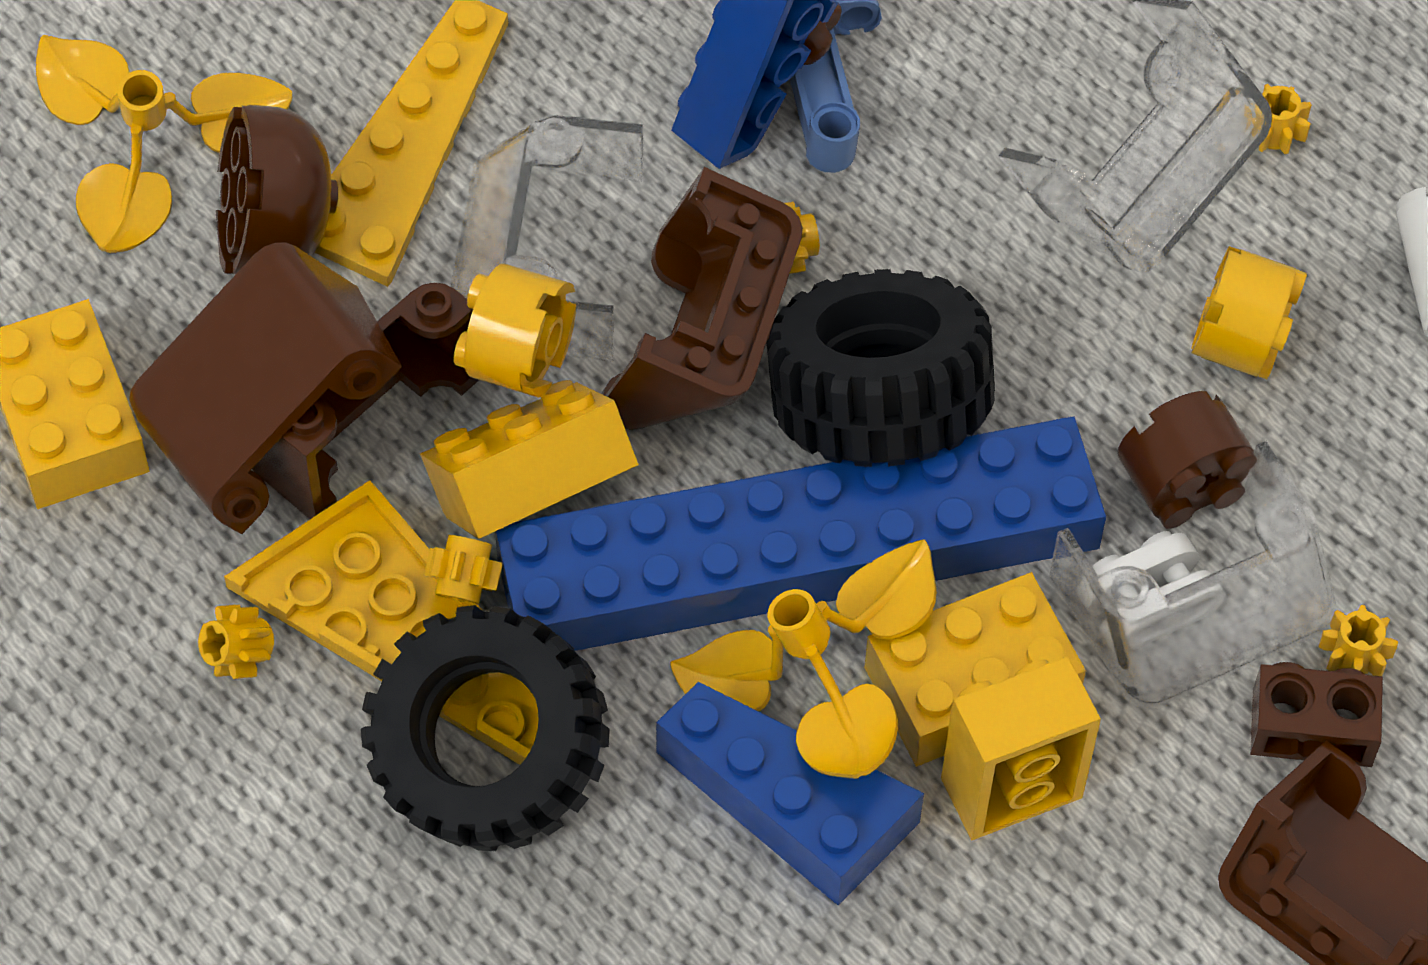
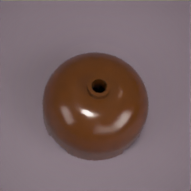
(271, 184)

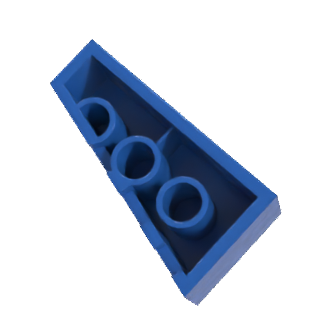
(740, 72)
(752, 769)

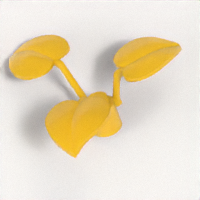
(83, 77)
(855, 729)

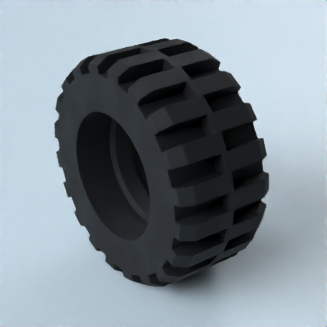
(881, 367)
(423, 680)

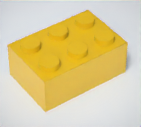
(66, 406)
(528, 458)
(959, 646)
(1019, 746)

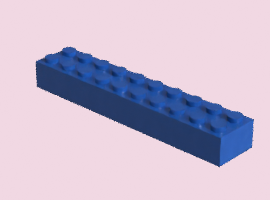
(743, 542)

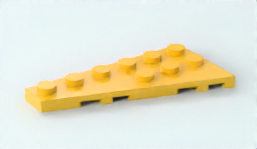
(358, 587)

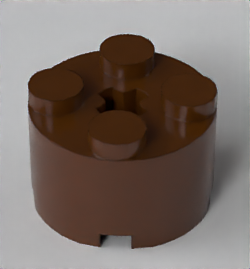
(1188, 458)

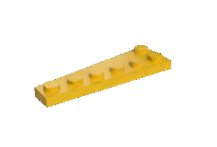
(406, 141)

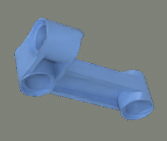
(824, 97)

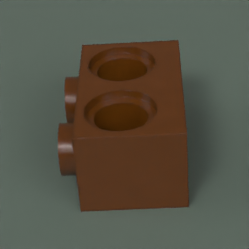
(1316, 698)

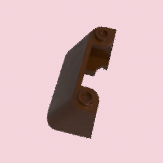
(732, 262)
(424, 339)
(253, 370)
(1326, 873)

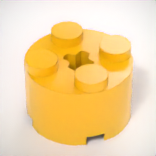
(1248, 312)
(516, 329)

